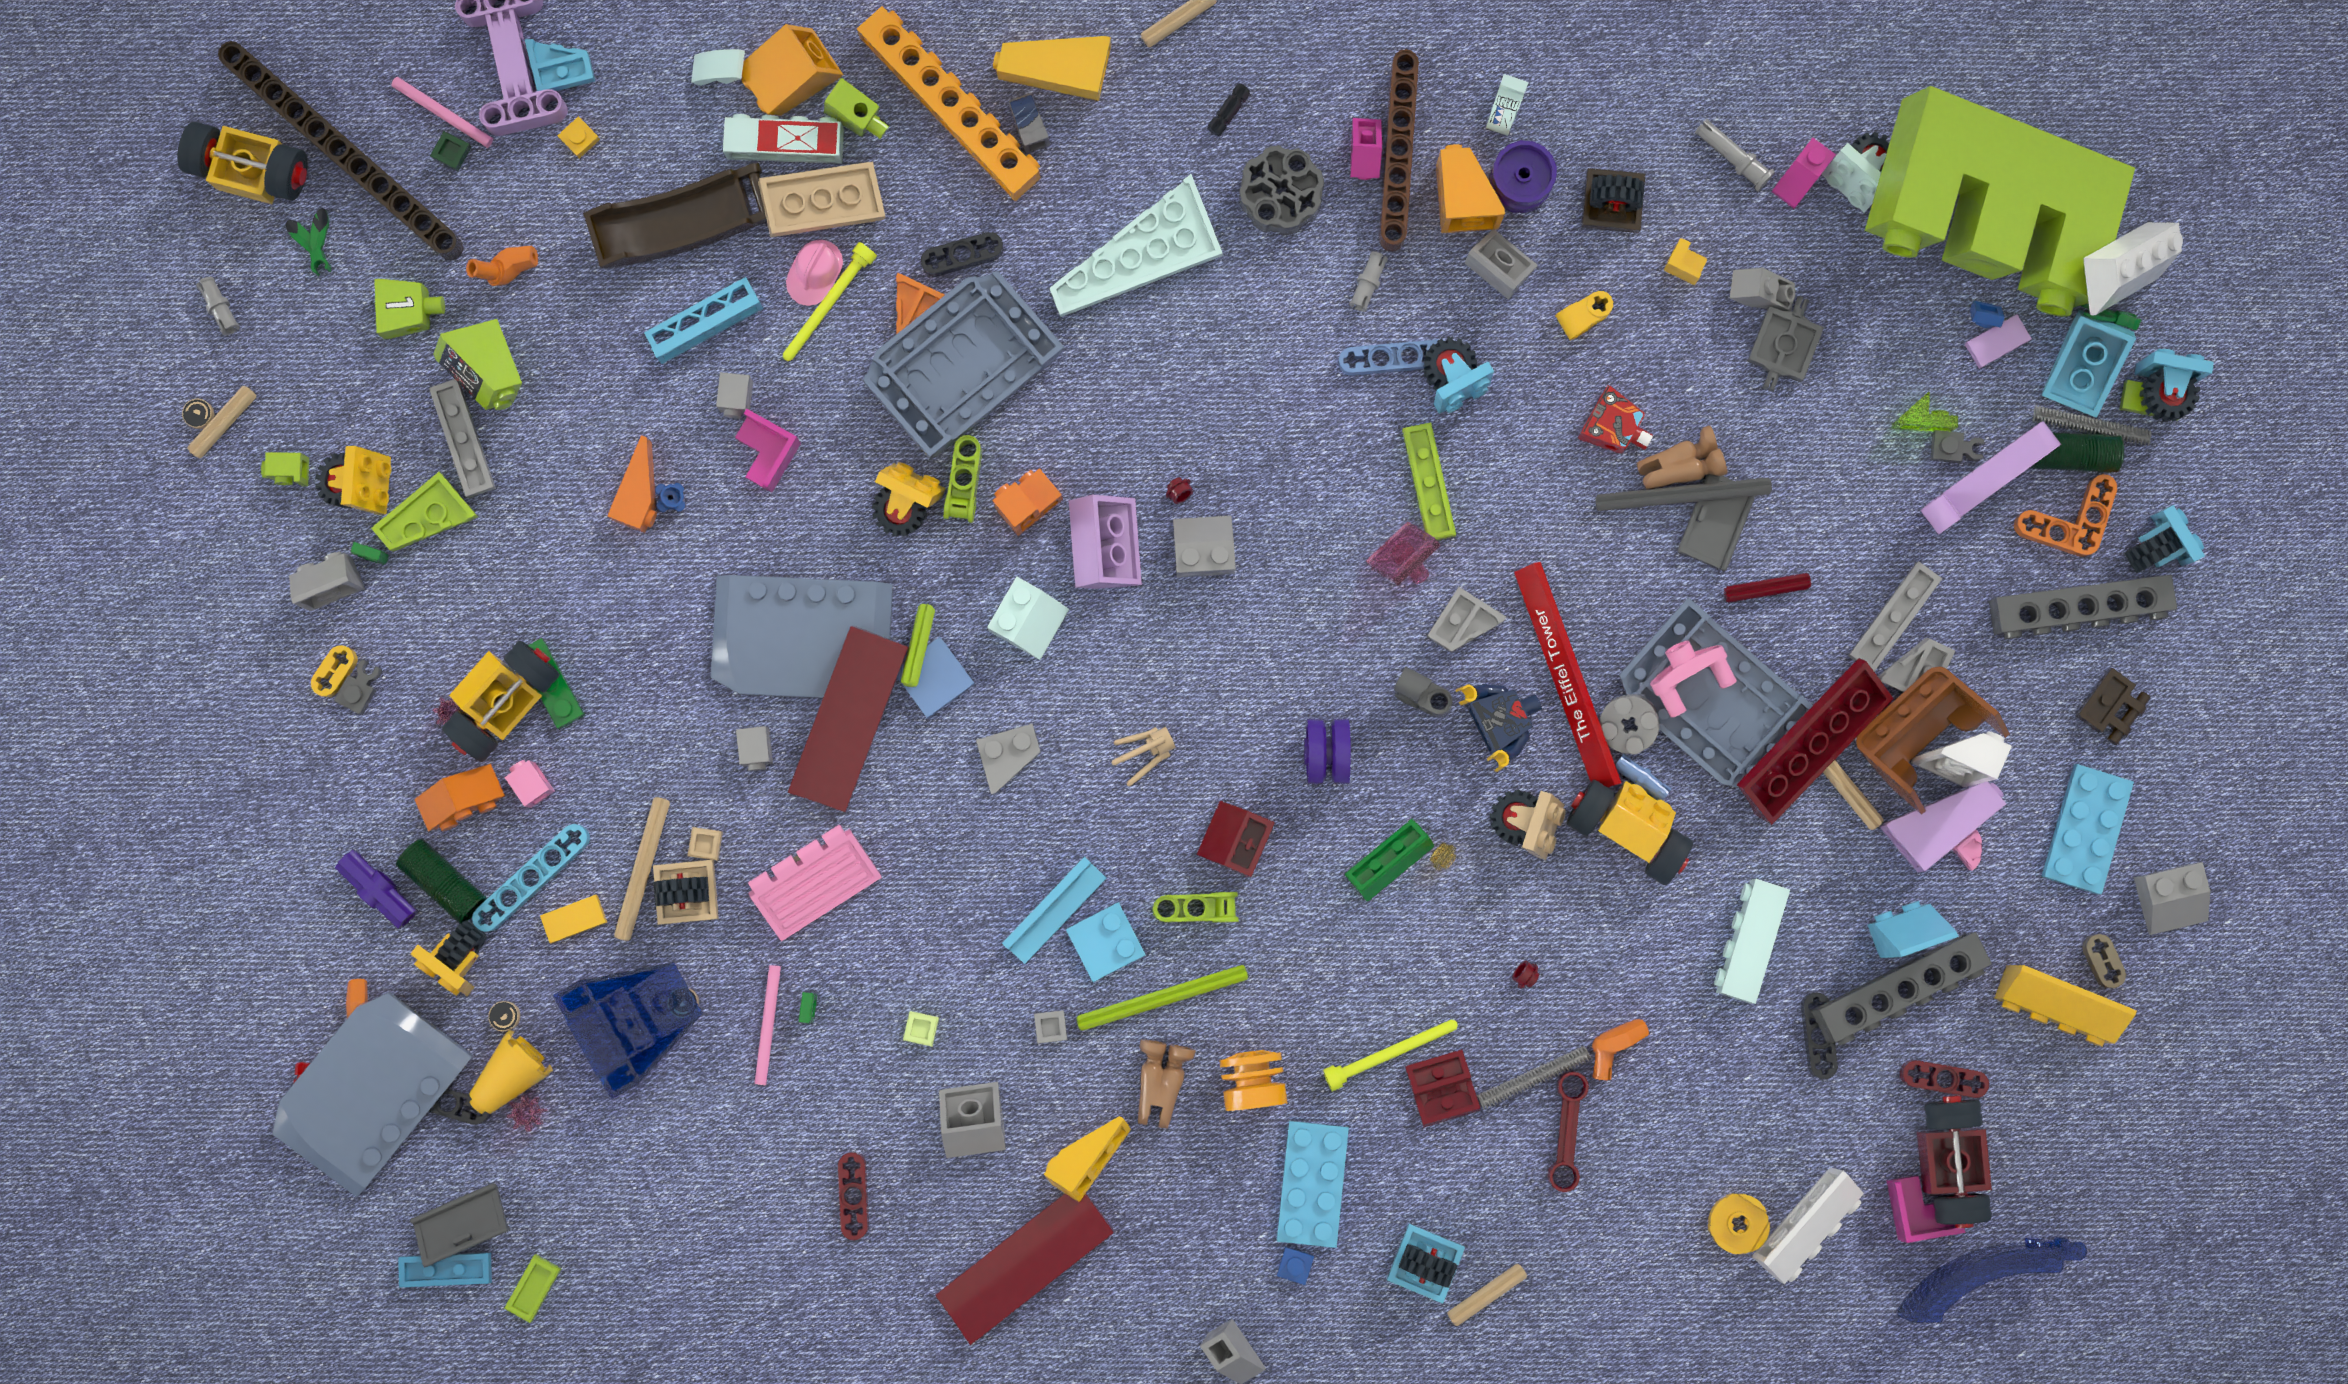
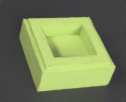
(921, 1028)

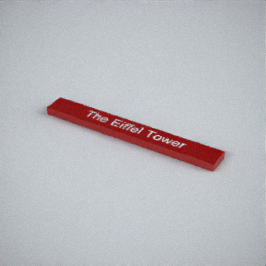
(1567, 675)

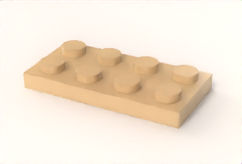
(821, 199)

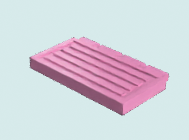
(815, 883)

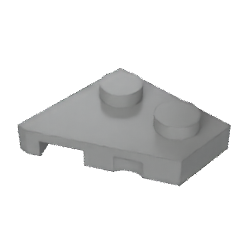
(1463, 621)
(1915, 663)
(1007, 754)

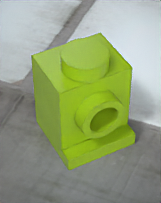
(286, 468)

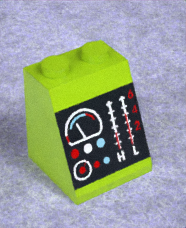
(480, 363)

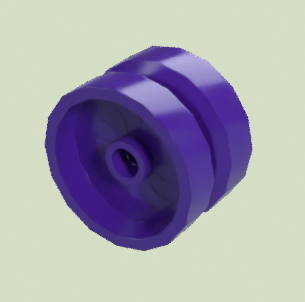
(1537, 173)
(1327, 751)

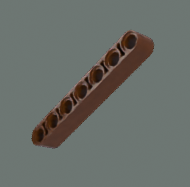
(1403, 137)

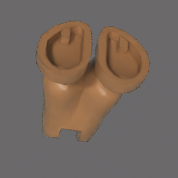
(1683, 462)
(1158, 1084)

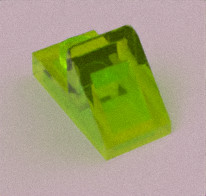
(1919, 419)

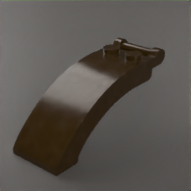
(675, 219)

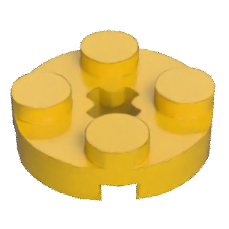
(1733, 1207)

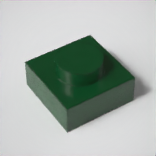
(450, 151)

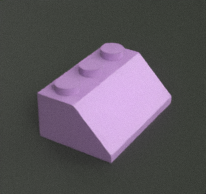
(1105, 542)

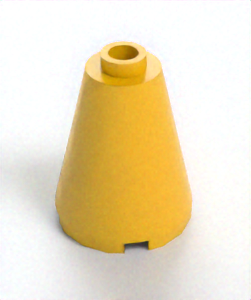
(509, 1072)

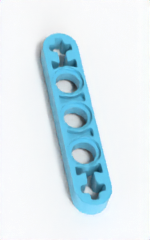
(517, 883)

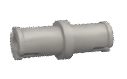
(1368, 281)
(217, 305)

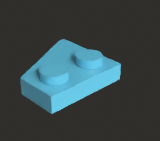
(558, 67)

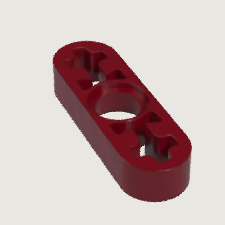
(1954, 1071)
(861, 1217)

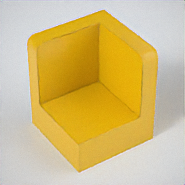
(1685, 263)

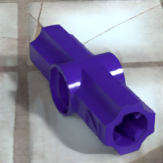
(376, 889)

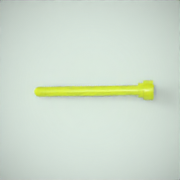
(861, 257)
(1337, 1076)

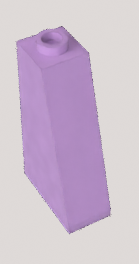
(1944, 824)

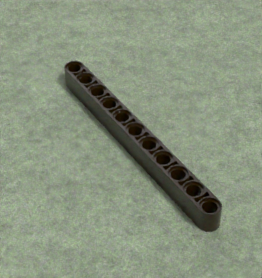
(328, 144)

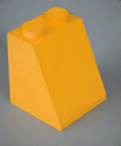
(789, 69)
(1465, 193)

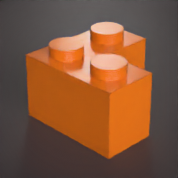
(1026, 502)
(458, 796)

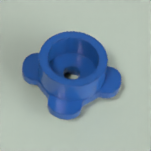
(676, 491)

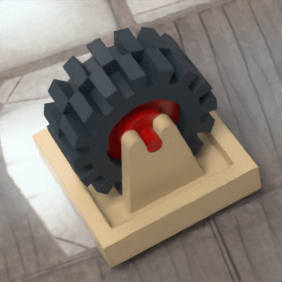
(1528, 821)
(685, 892)

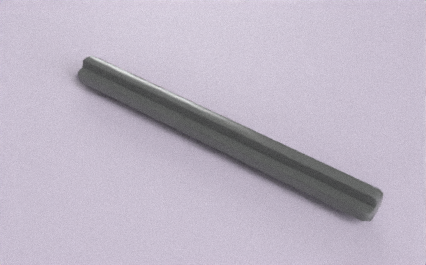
(1683, 494)

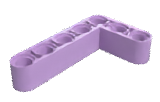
(1990, 477)

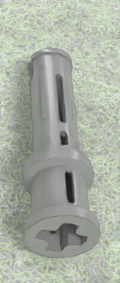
(1745, 163)

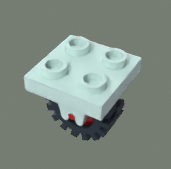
(1858, 169)

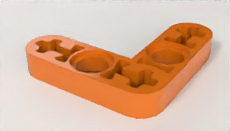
(2072, 531)

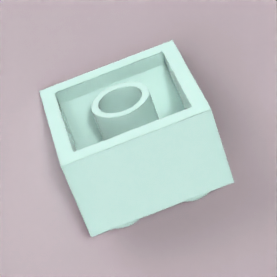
(1028, 618)

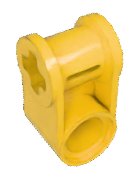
(1581, 316)

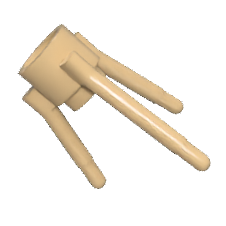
(1158, 743)

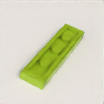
(1429, 481)

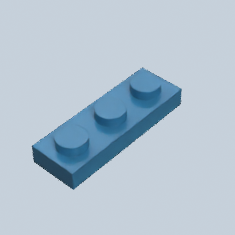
(454, 1270)

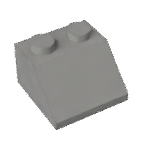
(1204, 546)
(325, 582)
(2174, 897)
(971, 1120)

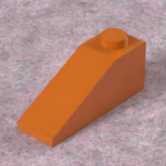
(636, 496)

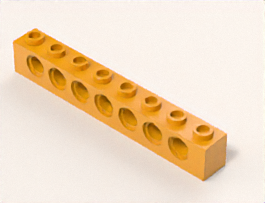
(886, 24)

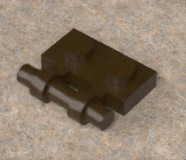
(2105, 702)

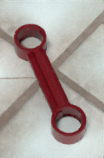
(1568, 1131)

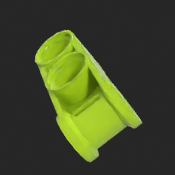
(962, 500)
(1212, 911)

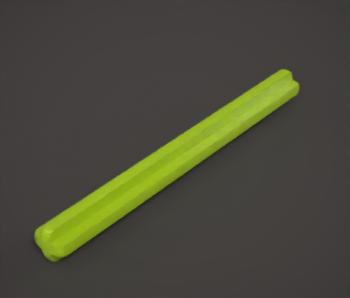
(1162, 997)

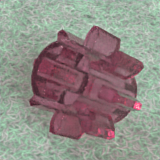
(443, 710)
(518, 1114)

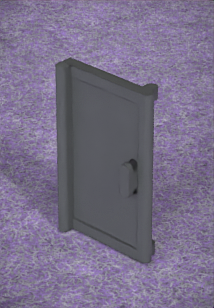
(1718, 530)
(448, 1227)

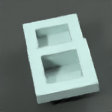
(718, 66)

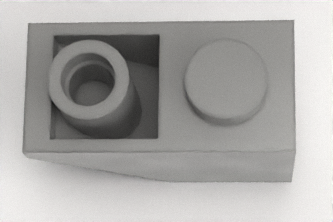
(1762, 289)
(1231, 1353)

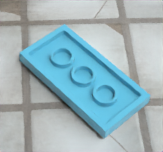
(2087, 829)
(1312, 1184)

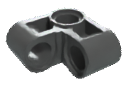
(1418, 692)

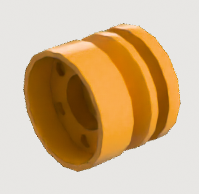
(1253, 1081)

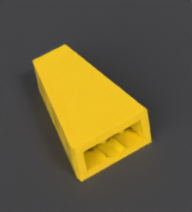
(1056, 65)

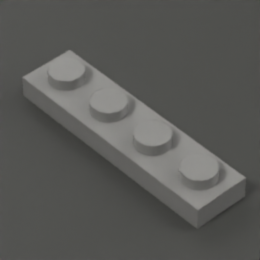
(462, 438)
(1895, 615)

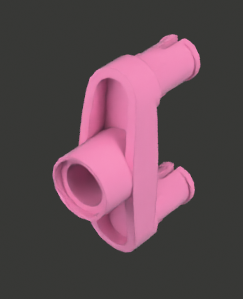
(1685, 664)

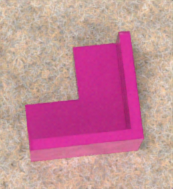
(774, 446)
(1911, 1216)

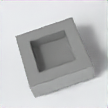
(1050, 1026)

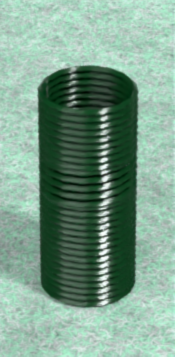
(2100, 454)
(437, 875)

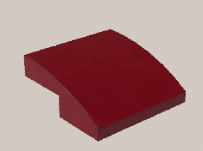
(1442, 1088)

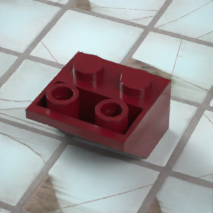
(1235, 838)

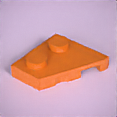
(912, 300)

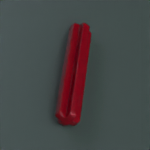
(1767, 587)

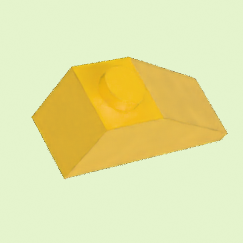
(1083, 1160)

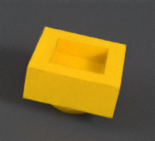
(578, 137)

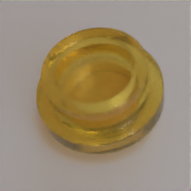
(1443, 856)

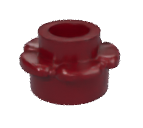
(1179, 490)
(1526, 974)

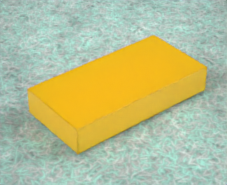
(573, 919)

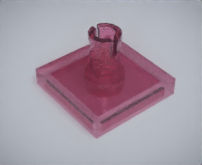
(1404, 555)

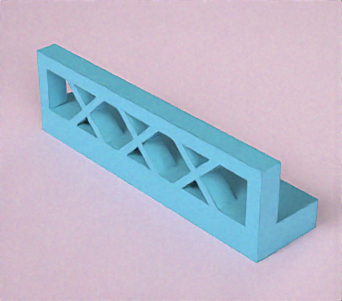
(707, 326)
(1054, 910)

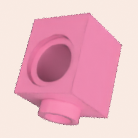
(529, 783)

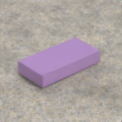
(1998, 341)

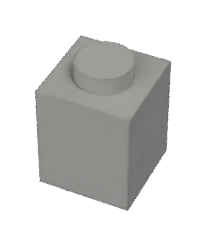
(734, 394)
(754, 747)

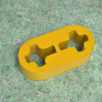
(328, 667)

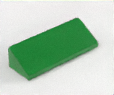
(1389, 860)

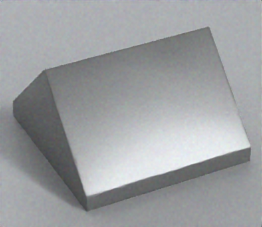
(1500, 263)

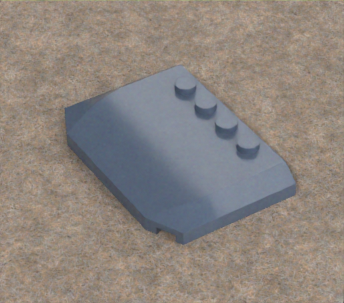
(960, 361)
(789, 631)
(1723, 727)
(367, 1090)

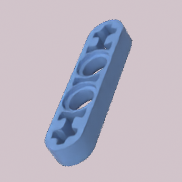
(1393, 351)

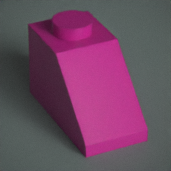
(1366, 148)
(1803, 173)

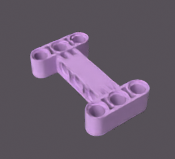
(512, 67)

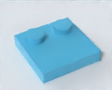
(1105, 942)

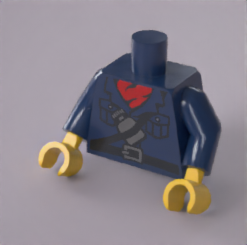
(1500, 719)

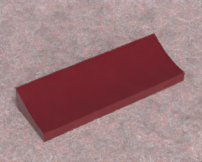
(848, 718)
(1814, 741)
(1023, 1265)

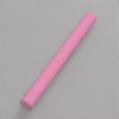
(442, 112)
(767, 1025)

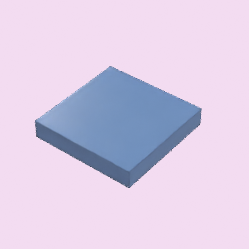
(940, 679)

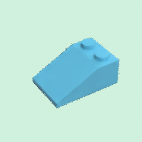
(2088, 364)
(1910, 930)

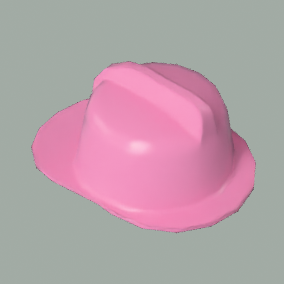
(814, 272)

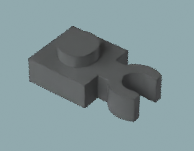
(1951, 447)
(357, 692)

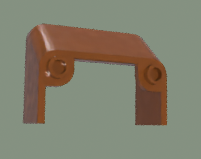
(1918, 719)

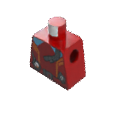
(1615, 423)

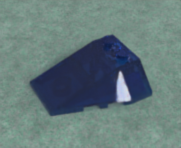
(628, 1021)

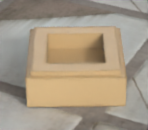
(705, 843)

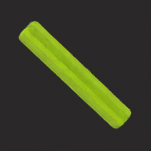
(917, 645)

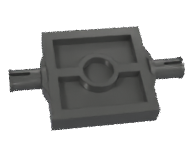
(1785, 344)

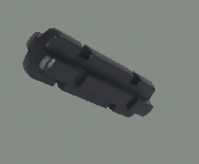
(1228, 109)

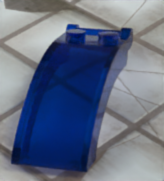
(1969, 1271)

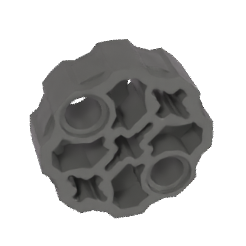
(1300, 188)

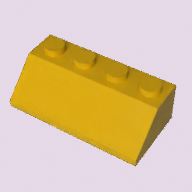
(2063, 1004)

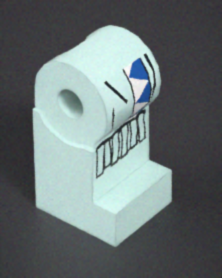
(1506, 104)

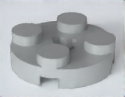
(1633, 740)

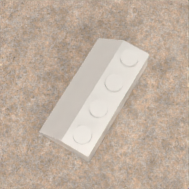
(2130, 263)
(1967, 760)
(1808, 1225)

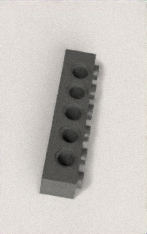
(2157, 591)
(1971, 960)

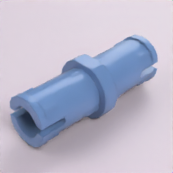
(1642, 777)

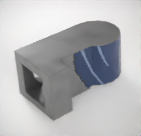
(1029, 123)

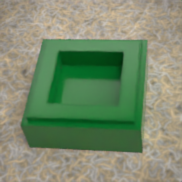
(369, 553)
(808, 1007)

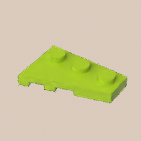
(424, 514)

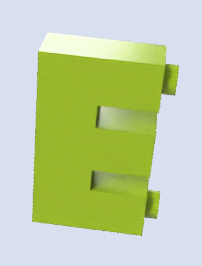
(2006, 185)

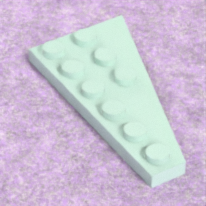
(1152, 247)

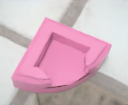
(1970, 850)

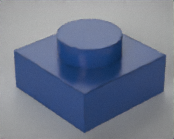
(1986, 314)
(1295, 1265)

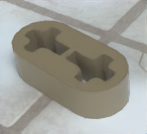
(2110, 957)

